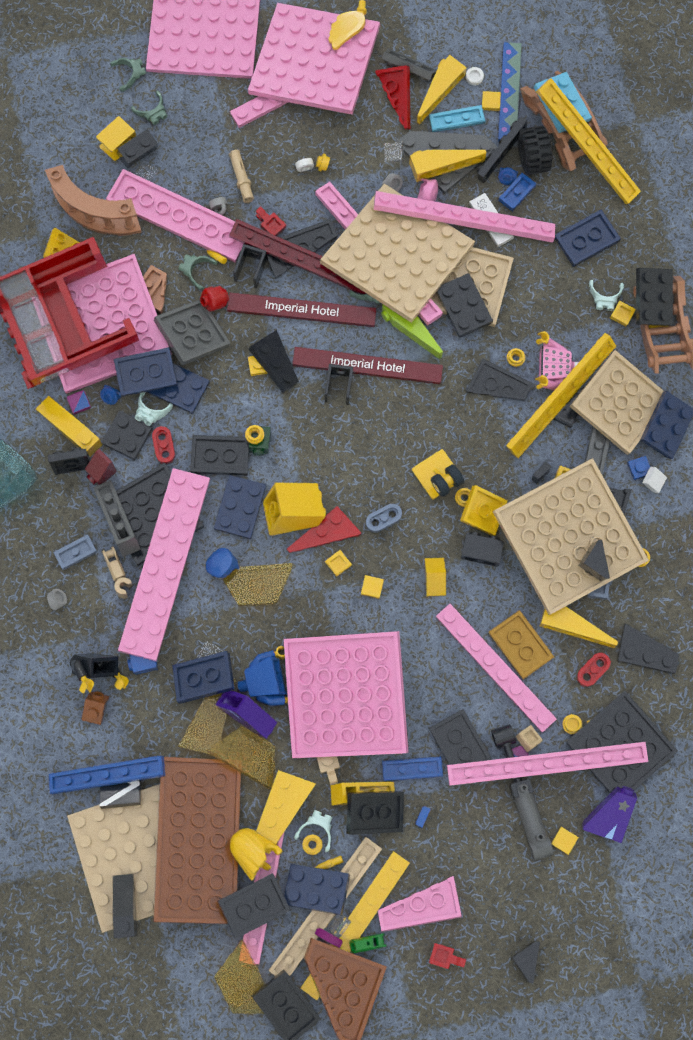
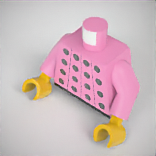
(553, 363)

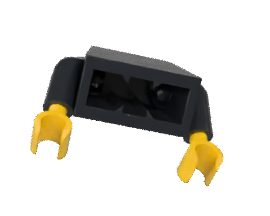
(96, 666)

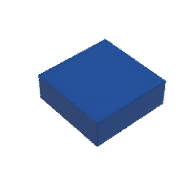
(422, 817)

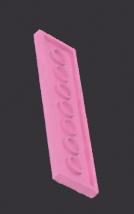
(177, 214)

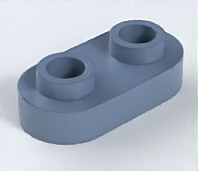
(383, 518)

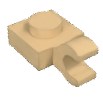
(329, 765)

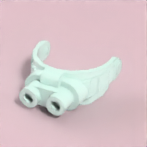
(603, 301)
(148, 415)
(319, 820)

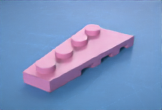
(422, 908)

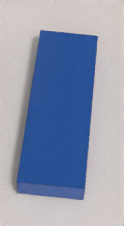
(412, 768)

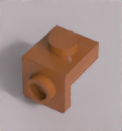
(94, 707)

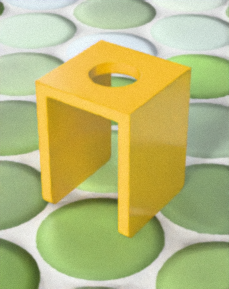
(115, 136)

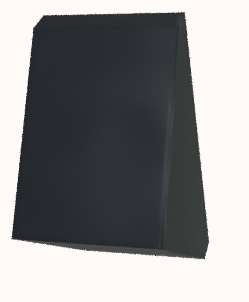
(595, 561)
(526, 960)

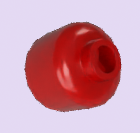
(214, 298)

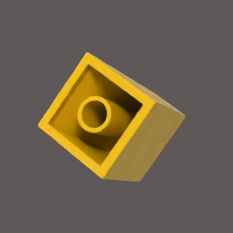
(293, 507)

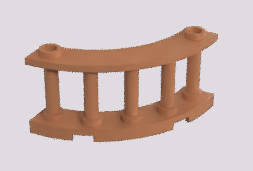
(566, 156)
(91, 212)
(682, 329)

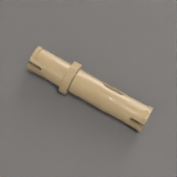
(243, 181)

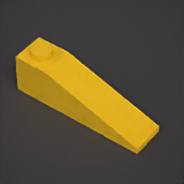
(447, 76)
(438, 162)
(69, 426)
(572, 624)

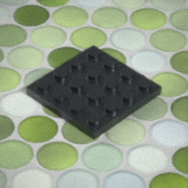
(142, 505)
(621, 724)

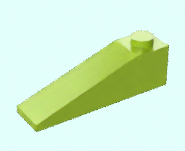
(414, 330)

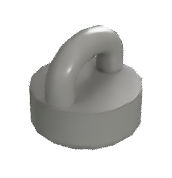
(393, 181)
(217, 203)
(56, 599)

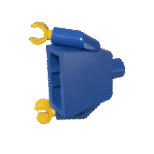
(265, 679)

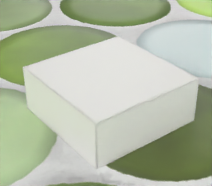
(654, 479)

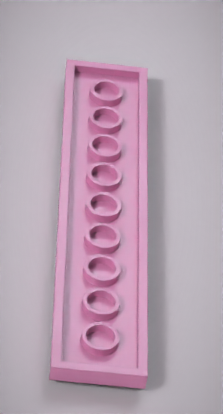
(164, 565)

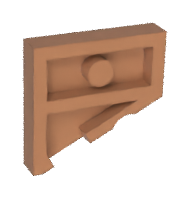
(156, 285)

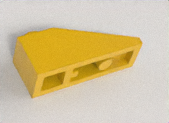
(340, 791)

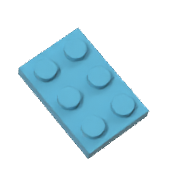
(567, 87)

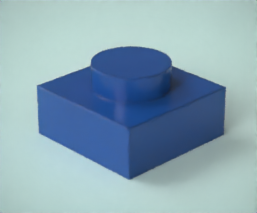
(638, 467)

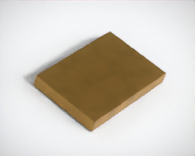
(521, 644)

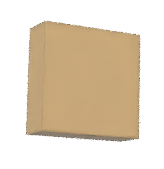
(529, 738)

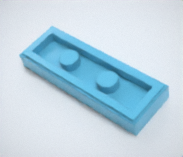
(457, 118)

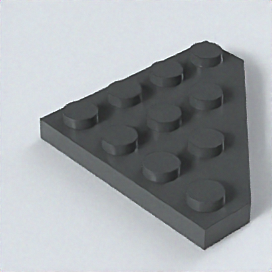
(422, 141)

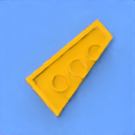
(282, 805)

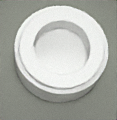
(474, 76)
(304, 164)

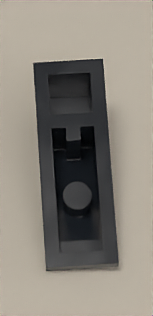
(124, 906)

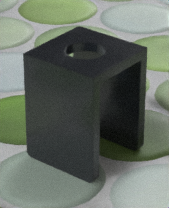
(247, 251)
(347, 371)

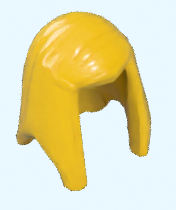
(249, 850)

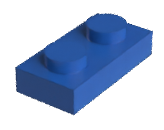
(517, 192)

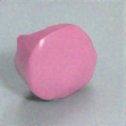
(428, 190)

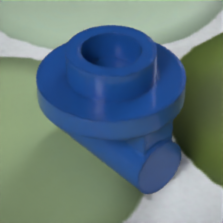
(507, 175)
(110, 395)

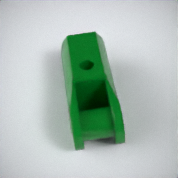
(366, 943)

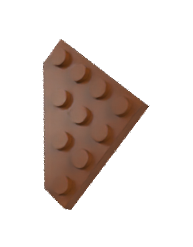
(345, 986)

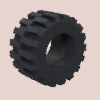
(535, 150)

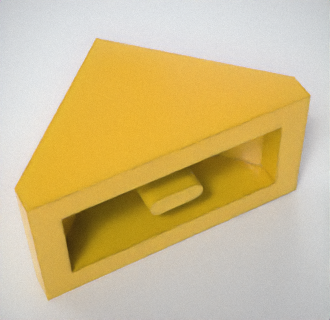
(435, 577)

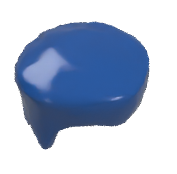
(221, 563)

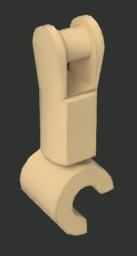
(117, 573)

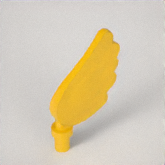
(347, 26)

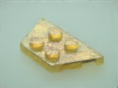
(258, 583)
(247, 754)
(240, 980)

